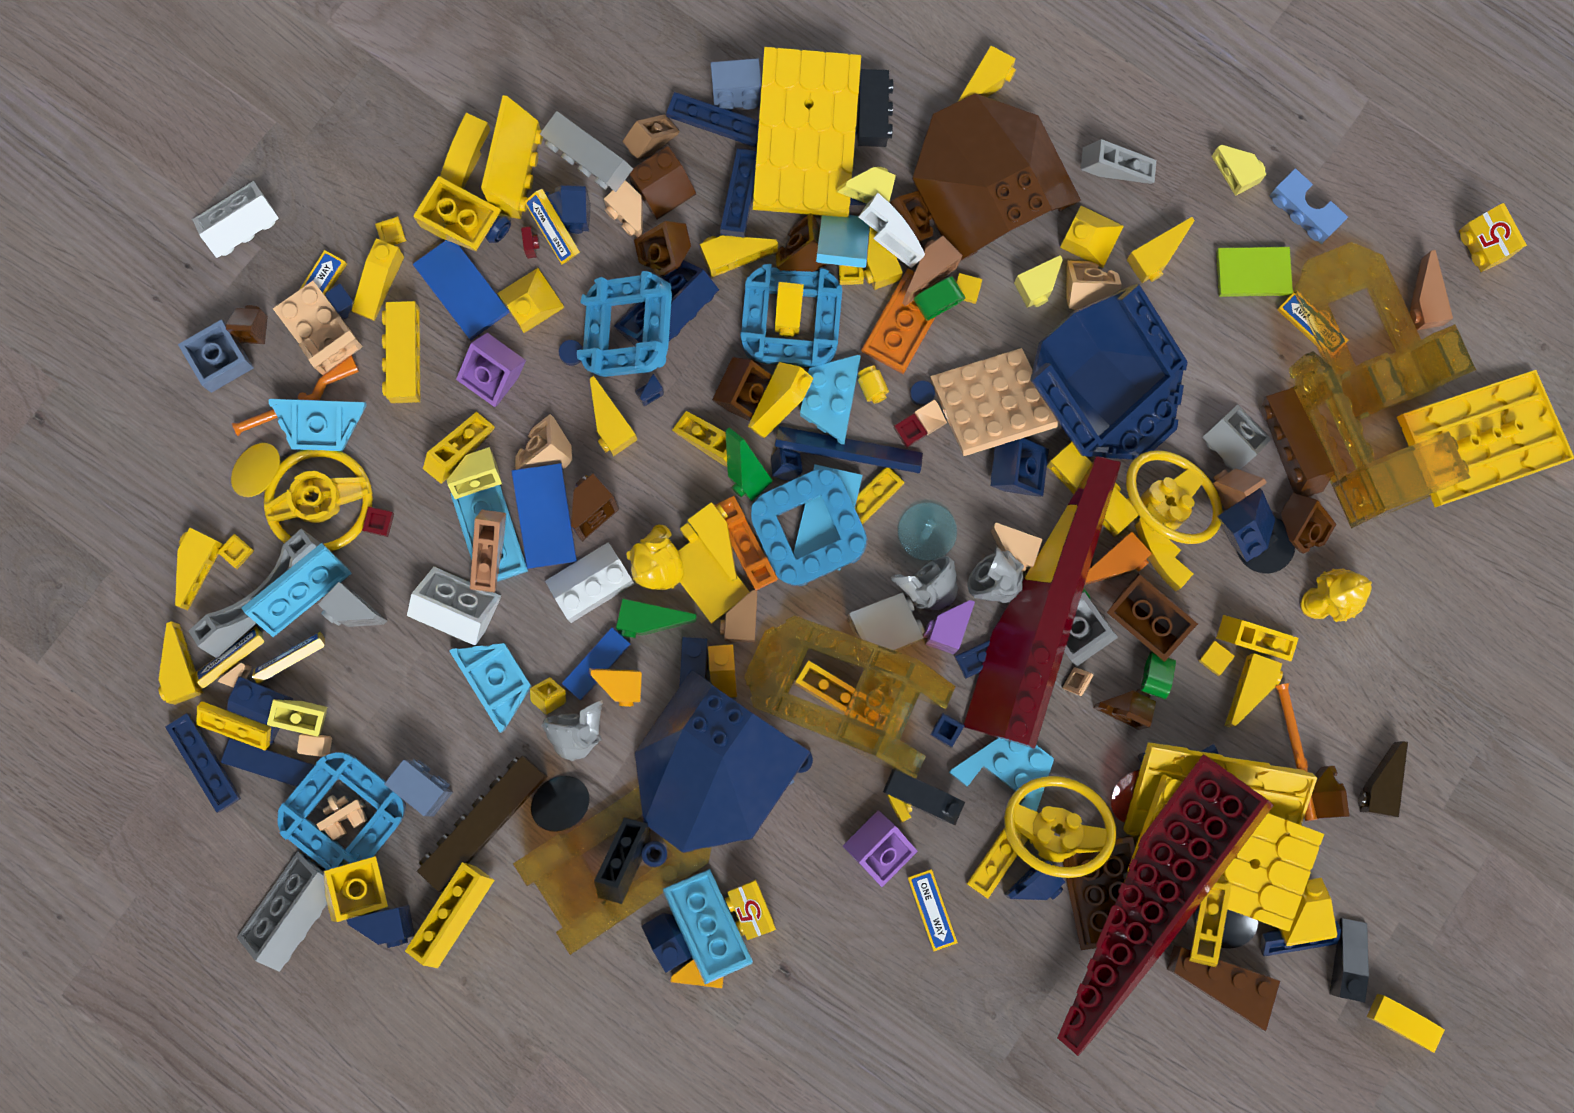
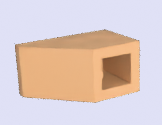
(627, 208)

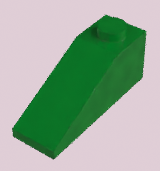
(744, 467)
(644, 619)

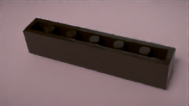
(482, 823)

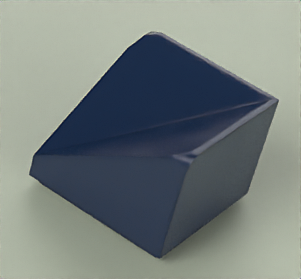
(340, 300)
(650, 391)
(786, 464)
(947, 730)

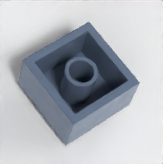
(736, 84)
(215, 356)
(419, 787)

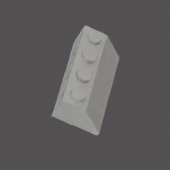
(285, 913)

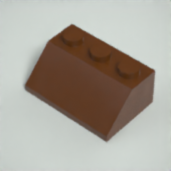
(591, 506)
(1151, 617)

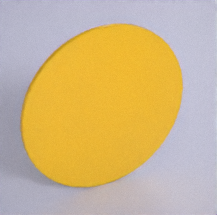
(255, 470)

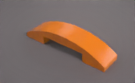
(746, 546)

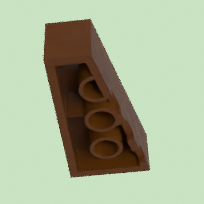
(1297, 443)
(1234, 987)

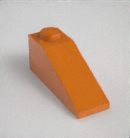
(1120, 560)

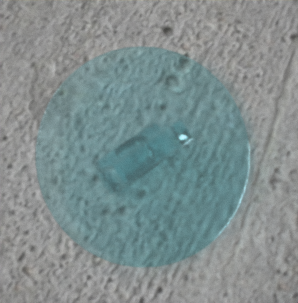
(927, 531)

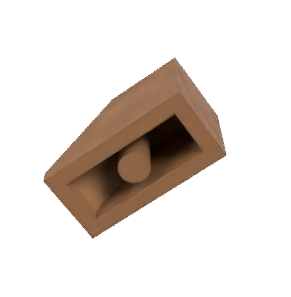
(649, 135)
(741, 620)

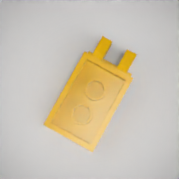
(706, 579)

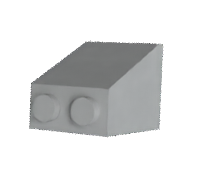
(887, 623)

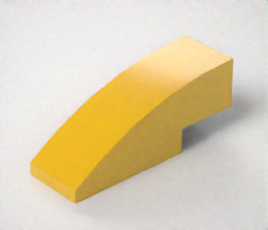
(465, 150)
(1163, 557)
(1405, 1022)

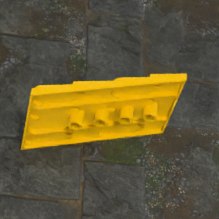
(806, 131)
(1499, 432)
(1283, 786)
(1269, 868)

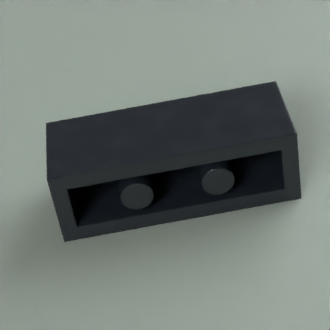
(874, 108)
(622, 861)

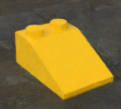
(456, 214)

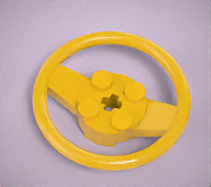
(331, 494)
(1170, 501)
(1073, 835)

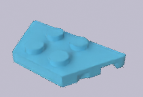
(831, 396)
(317, 422)
(494, 679)

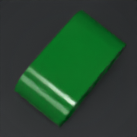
(939, 298)
(1158, 676)

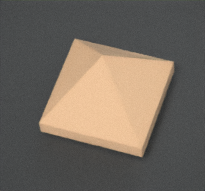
(1078, 681)

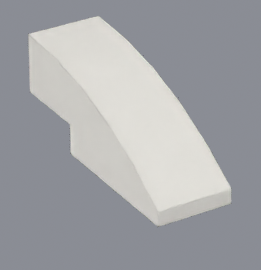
(892, 230)

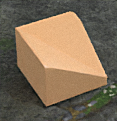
(931, 417)
(238, 670)
(314, 745)

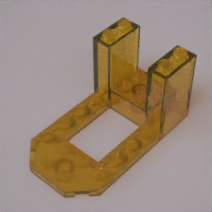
(1385, 379)
(1378, 484)
(878, 705)
(569, 881)

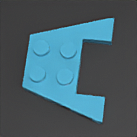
(1011, 764)

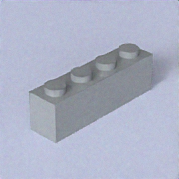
(586, 151)

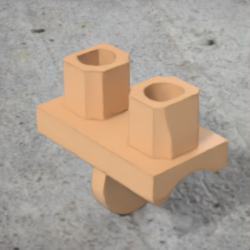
(332, 824)

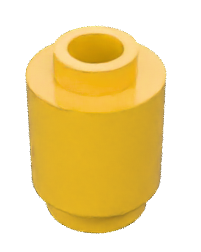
(872, 384)

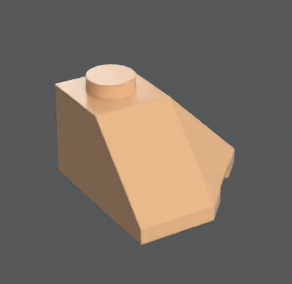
(1088, 283)
(546, 446)

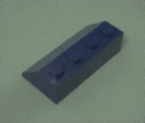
(690, 292)

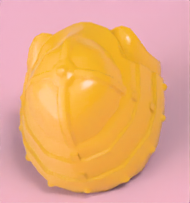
(656, 561)
(1338, 594)

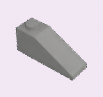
(1116, 162)

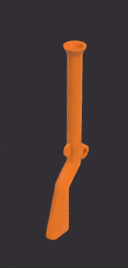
(342, 370)
(1300, 760)

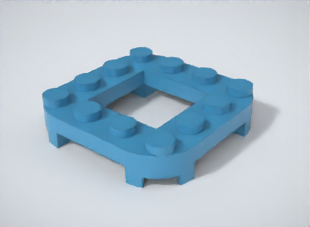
(621, 291)
(790, 351)
(824, 560)
(365, 782)

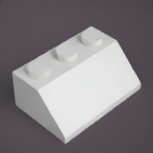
(235, 220)
(589, 582)
(452, 606)

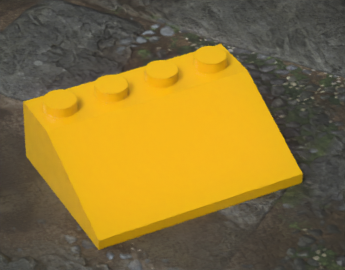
(511, 159)

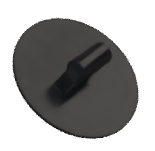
(1277, 555)
(560, 803)
(1237, 929)

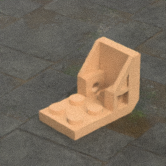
(317, 328)

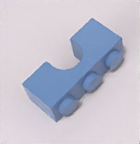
(1291, 198)

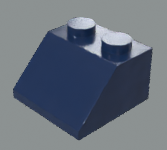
(1020, 467)
(1249, 525)
(254, 702)
(386, 927)

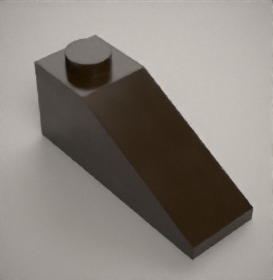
(1384, 788)

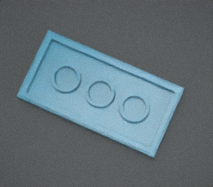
(843, 241)
(491, 499)
(816, 523)
(296, 590)
(707, 926)

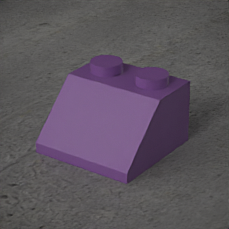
(490, 369)
(949, 628)
(880, 848)

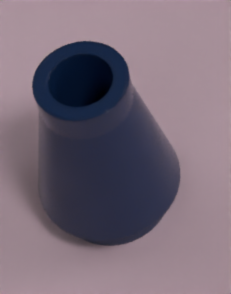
(647, 857)

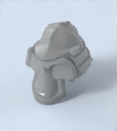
(996, 577)
(932, 585)
(574, 734)

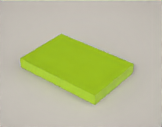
(1254, 271)

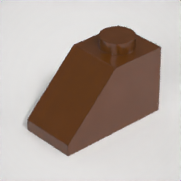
(248, 325)

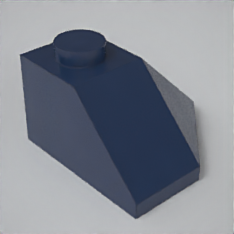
(572, 207)
(1036, 886)
(666, 941)

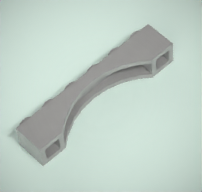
(224, 627)

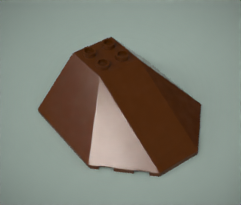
(988, 172)

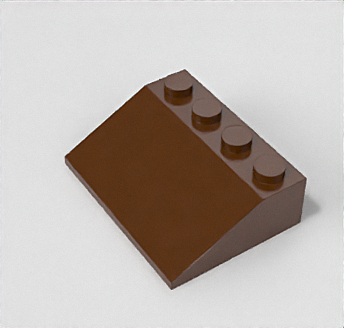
(1098, 891)

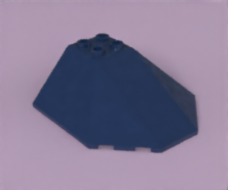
(1112, 376)
(712, 768)

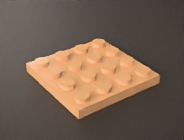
(992, 402)

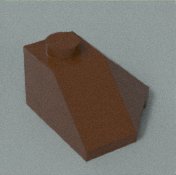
(915, 214)
(663, 247)
(801, 248)
(1306, 522)
(1130, 708)
(1329, 795)

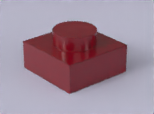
(530, 242)
(910, 430)
(378, 522)

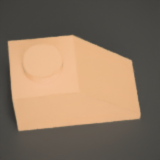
(1020, 544)

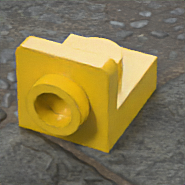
(900, 808)

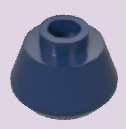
(499, 228)

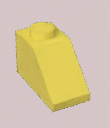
(1239, 168)
(868, 184)
(1038, 282)
(474, 474)
(297, 716)

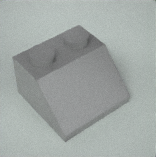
(1236, 438)
(348, 608)
(1088, 633)

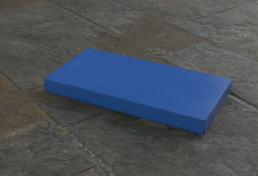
(461, 288)
(544, 515)

